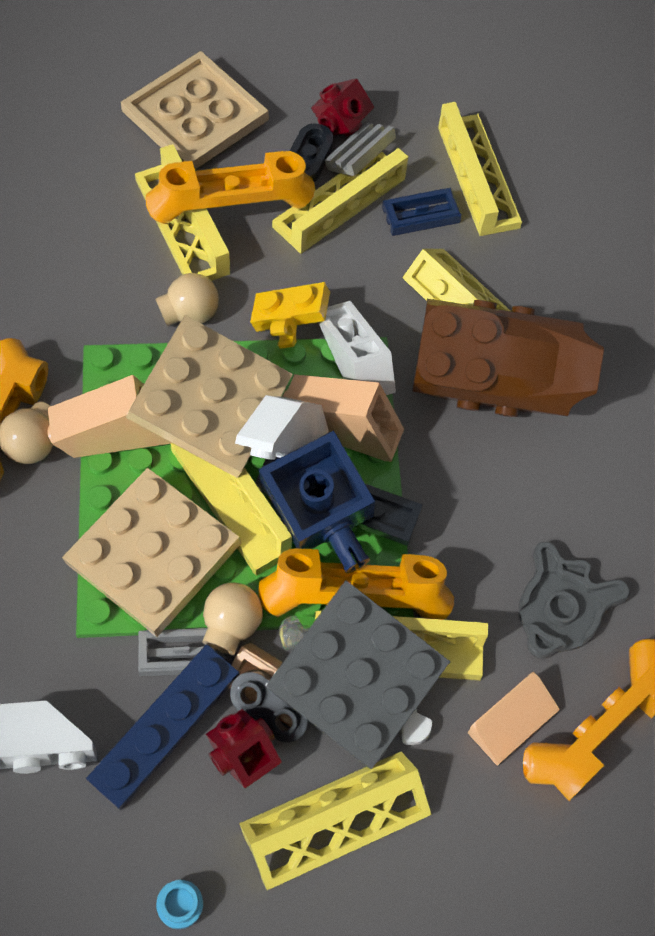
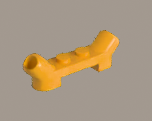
(184, 189)
(20, 378)
(306, 580)
(574, 765)

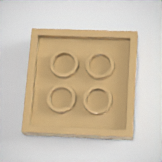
(195, 110)
(206, 394)
(152, 551)

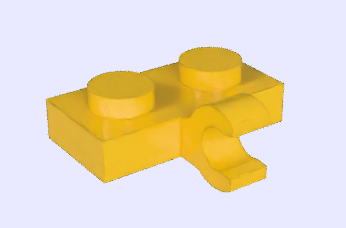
(288, 307)

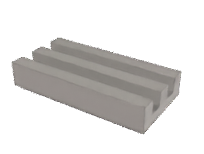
(360, 149)
(168, 636)

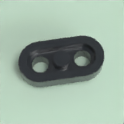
(305, 143)
(267, 706)

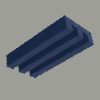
(423, 216)

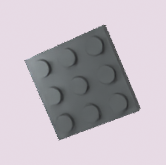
(357, 674)

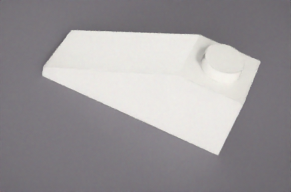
(357, 347)

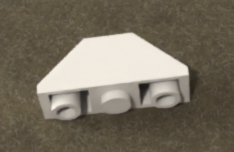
(282, 427)
(40, 736)

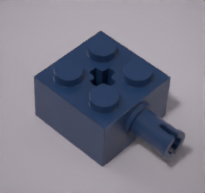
(329, 518)

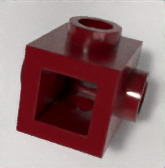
(343, 107)
(243, 748)

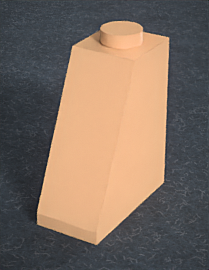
(355, 412)
(98, 421)

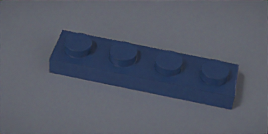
(162, 727)

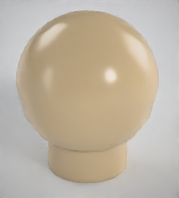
(190, 296)
(25, 434)
(231, 616)

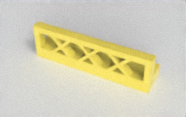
(474, 177)
(344, 203)
(198, 223)
(442, 278)
(240, 508)
(455, 640)
(328, 806)

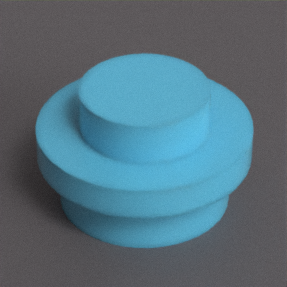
(179, 904)

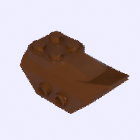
(505, 359)

